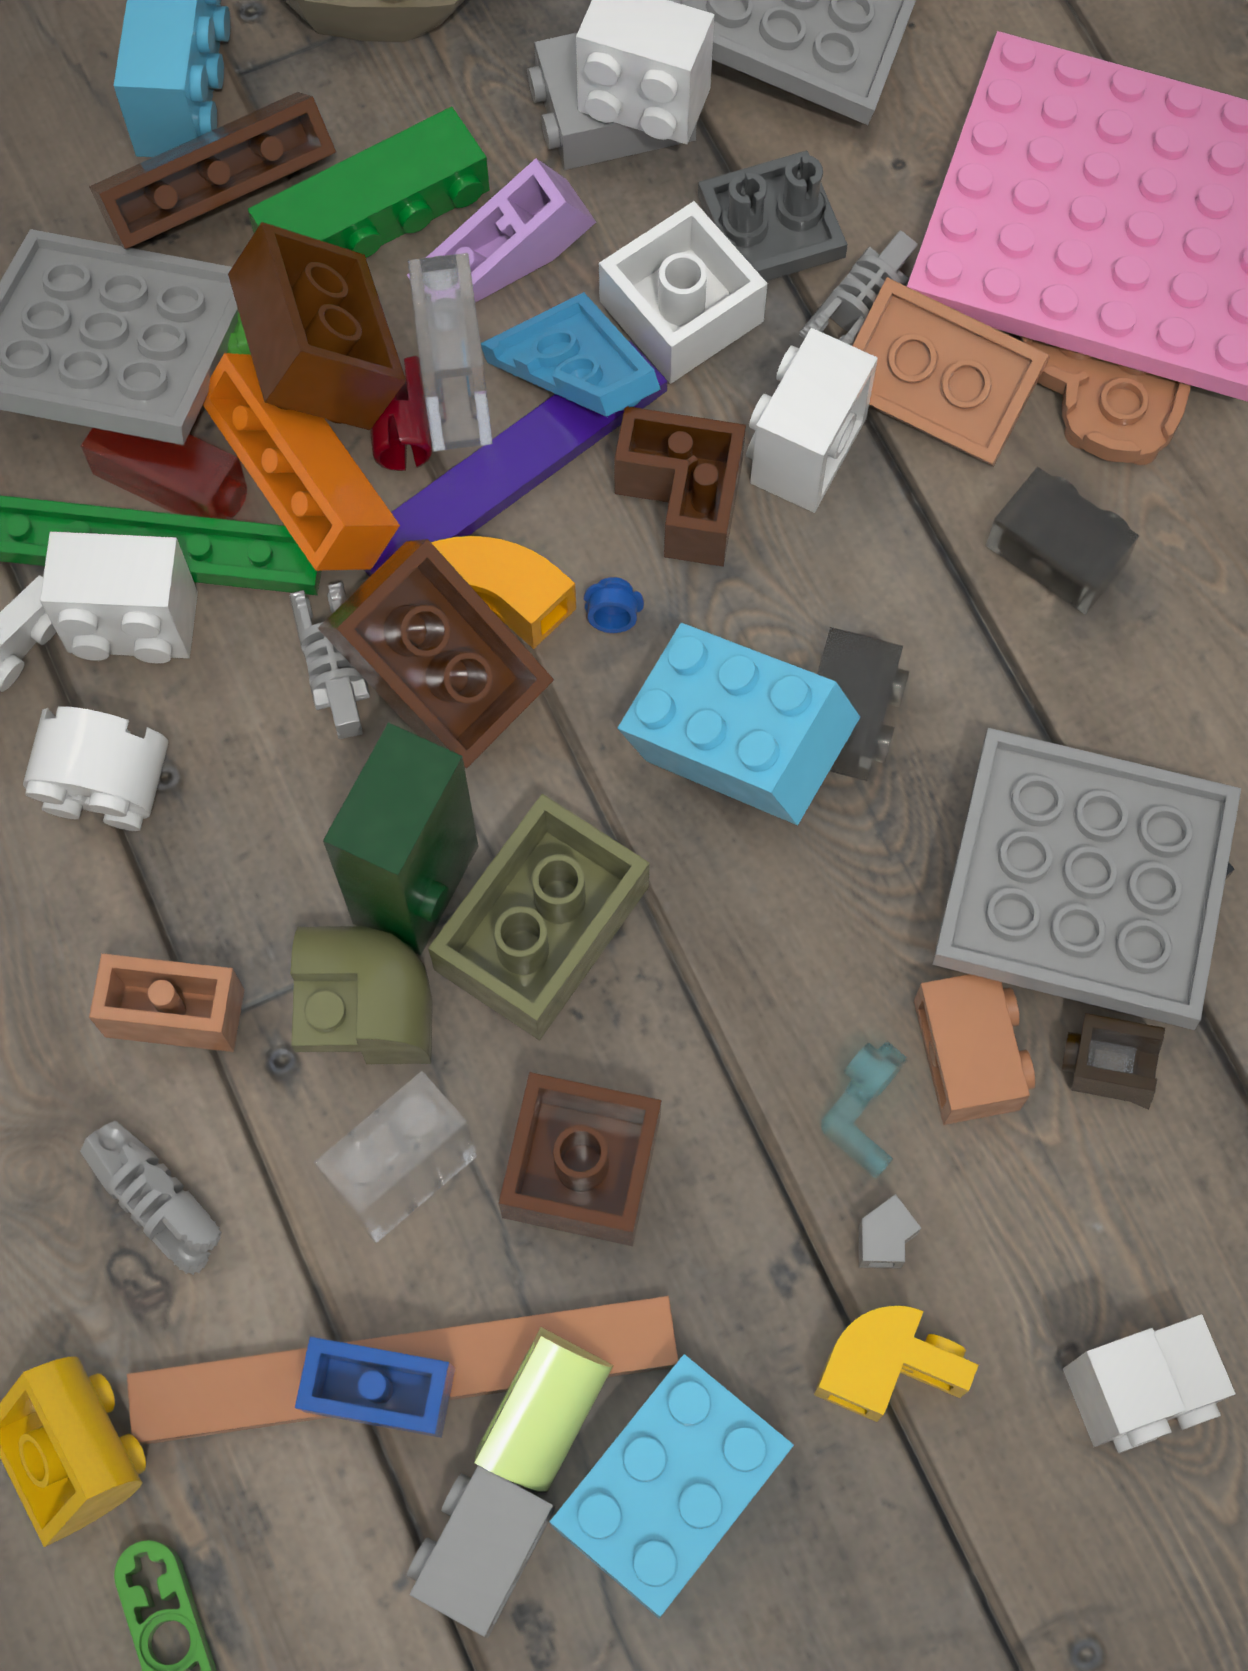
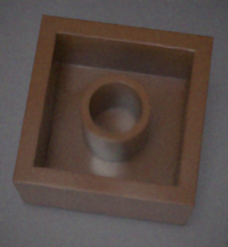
(580, 1159)

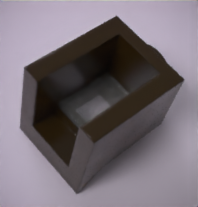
(1114, 1059)

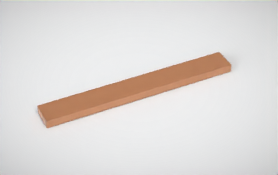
(485, 1356)

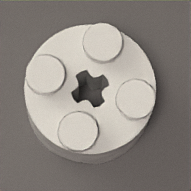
(94, 765)

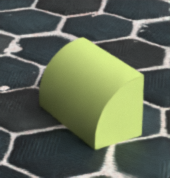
(542, 1412)

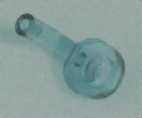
(870, 1075)

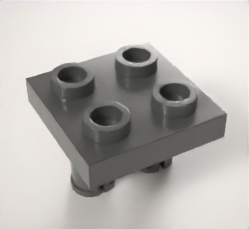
(776, 215)

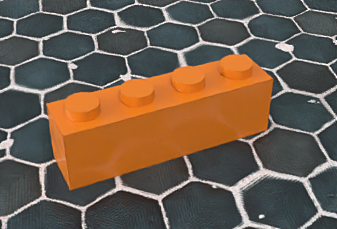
(300, 471)

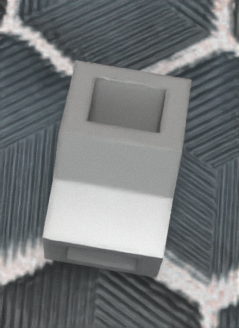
(885, 1235)

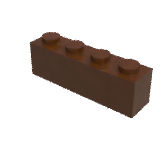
(213, 169)

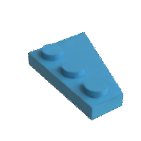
(575, 356)

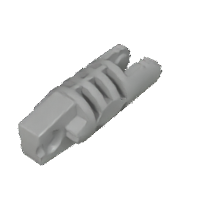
(857, 292)
(331, 676)
(152, 1196)

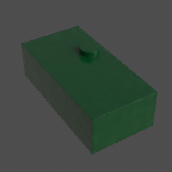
(403, 837)

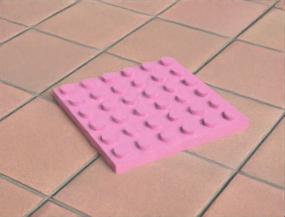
(1099, 215)

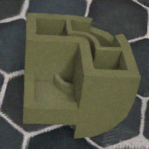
(360, 995)

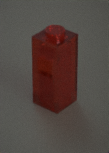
(177, 477)

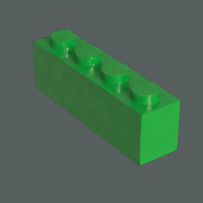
(384, 188)

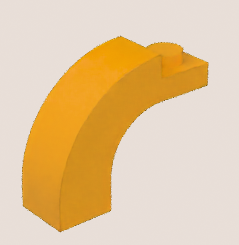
(514, 582)

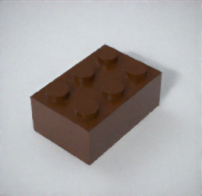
(315, 327)
(436, 651)

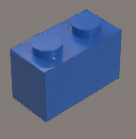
(375, 1387)

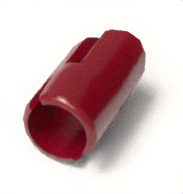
(403, 424)

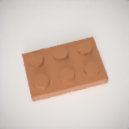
(947, 371)

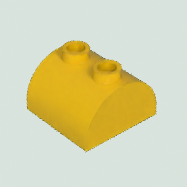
(65, 1448)

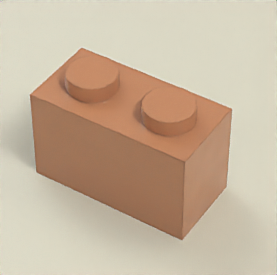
(167, 1002)
(973, 1047)

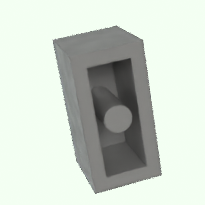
(480, 1549)

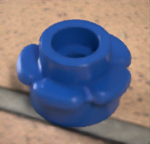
(612, 605)

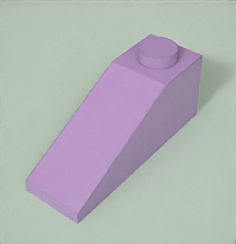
(519, 229)

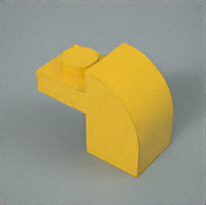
(878, 1349)

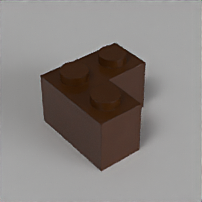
(691, 467)

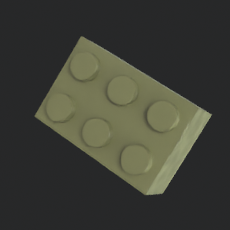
(540, 916)

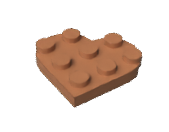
(1113, 407)

